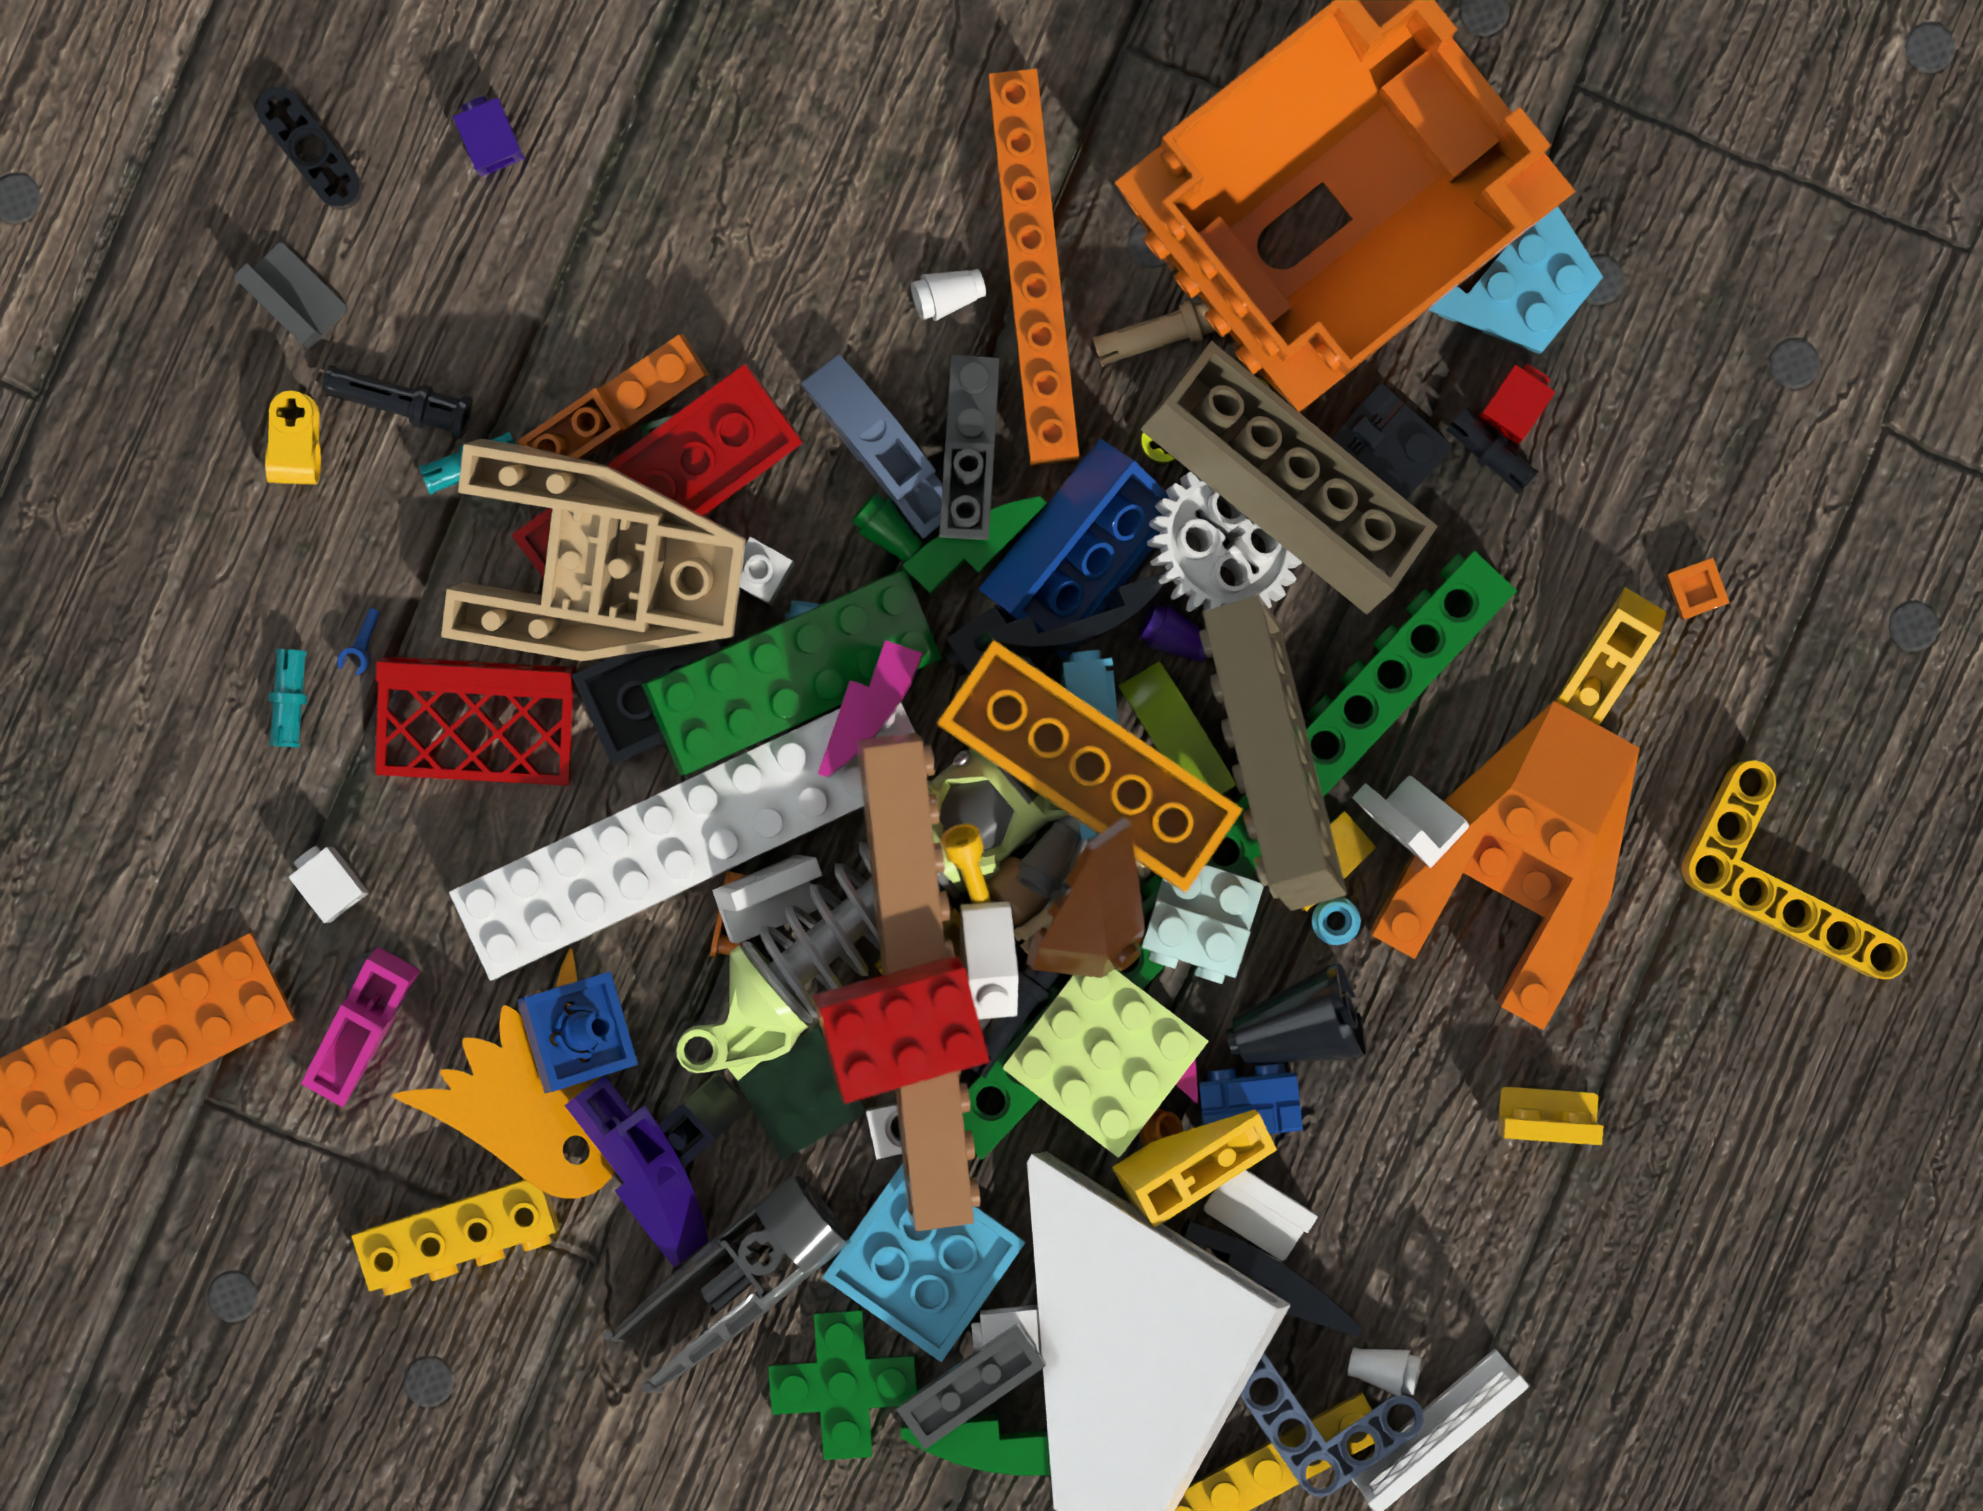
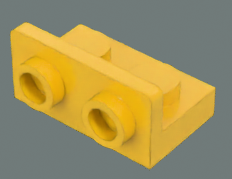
(1549, 1115)

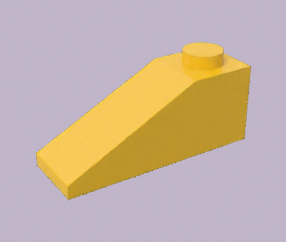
(1612, 656)
(1191, 1164)

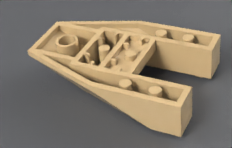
(619, 567)

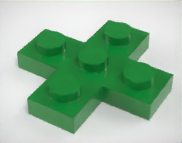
(842, 1384)

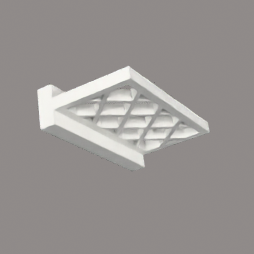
(1446, 1426)

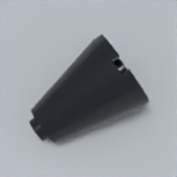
(1302, 1023)

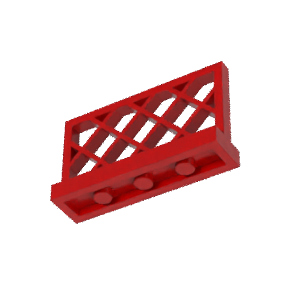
(468, 678)

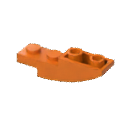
(621, 403)

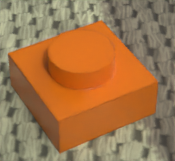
(1697, 589)

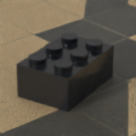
(619, 703)

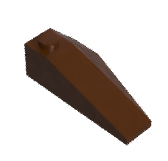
(1099, 916)

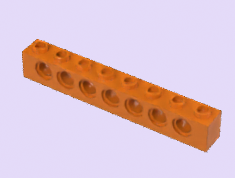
(1033, 267)

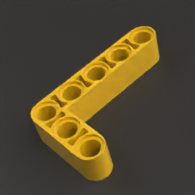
(1774, 892)

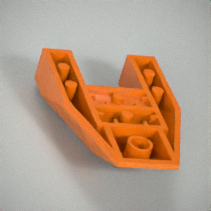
(1540, 832)

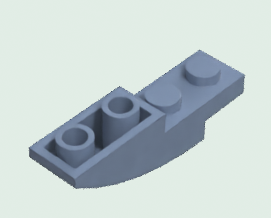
(878, 442)

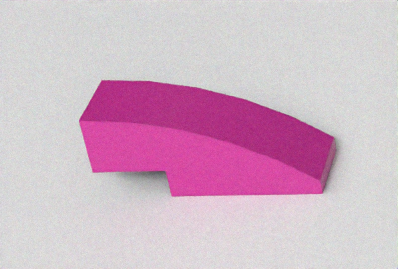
(870, 708)
(360, 1026)

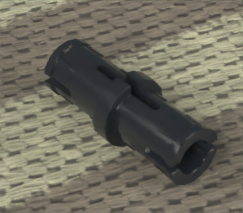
(1492, 450)

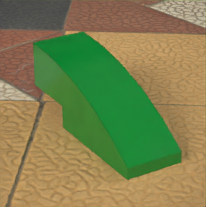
(943, 556)
(981, 1447)

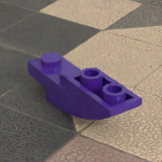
(652, 1174)

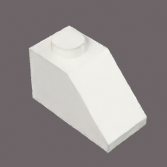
(990, 958)

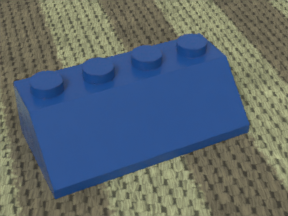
(1079, 543)

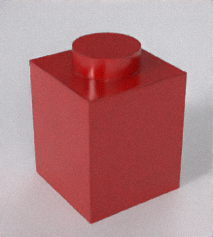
(1518, 402)

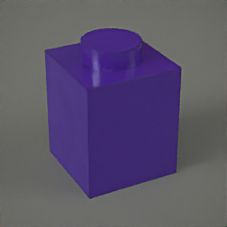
(488, 135)

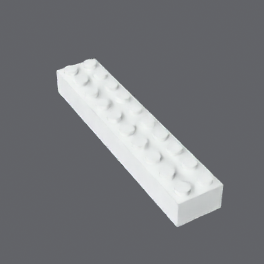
(660, 847)

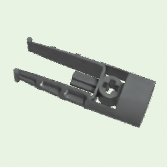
(799, 1231)

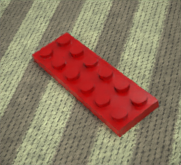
(697, 453)

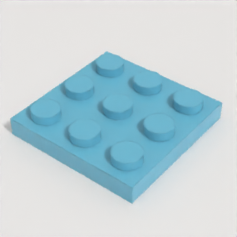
(926, 1279)

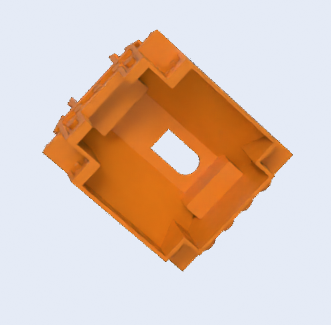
(1404, 142)

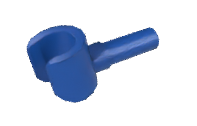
(361, 643)

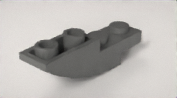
(969, 448)

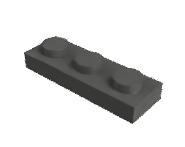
(971, 1386)

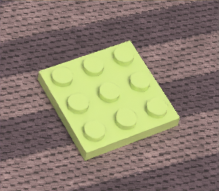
(1105, 1056)

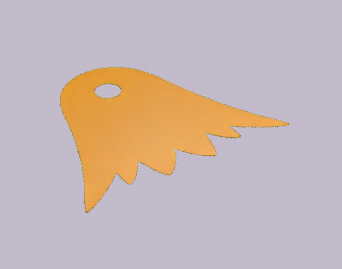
(509, 1111)

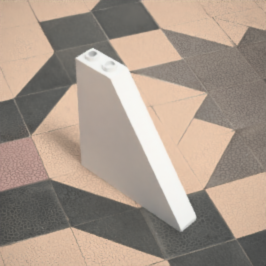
(1136, 1342)

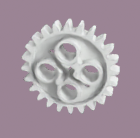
(1199, 572)

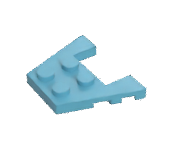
(1528, 287)

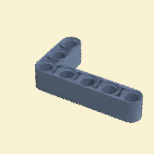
(1314, 1446)

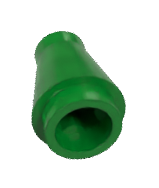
(886, 527)

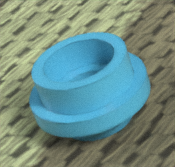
(1350, 927)

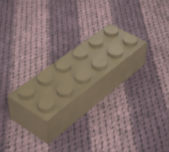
(1289, 478)
(1272, 753)

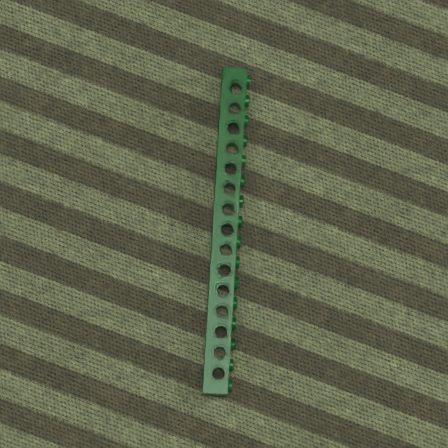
(1486, 596)

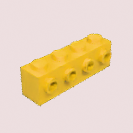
(454, 1234)

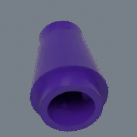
(1171, 633)

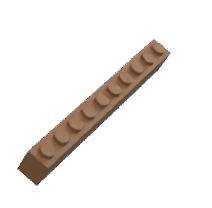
(911, 934)

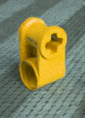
(292, 450)

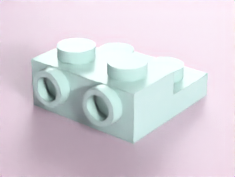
(1204, 924)

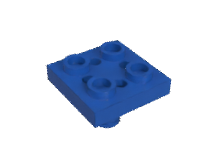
(593, 1027)

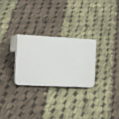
(1414, 818)
(763, 896)
(1260, 1213)

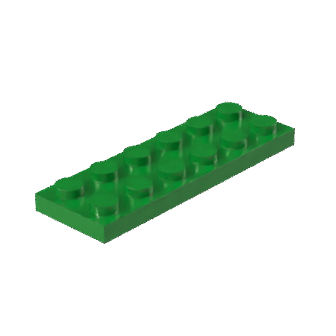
(785, 672)

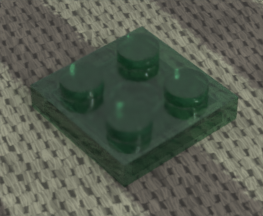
(798, 1096)

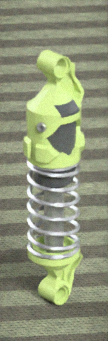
(769, 998)

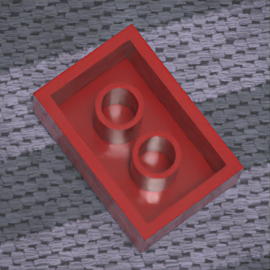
(900, 1028)

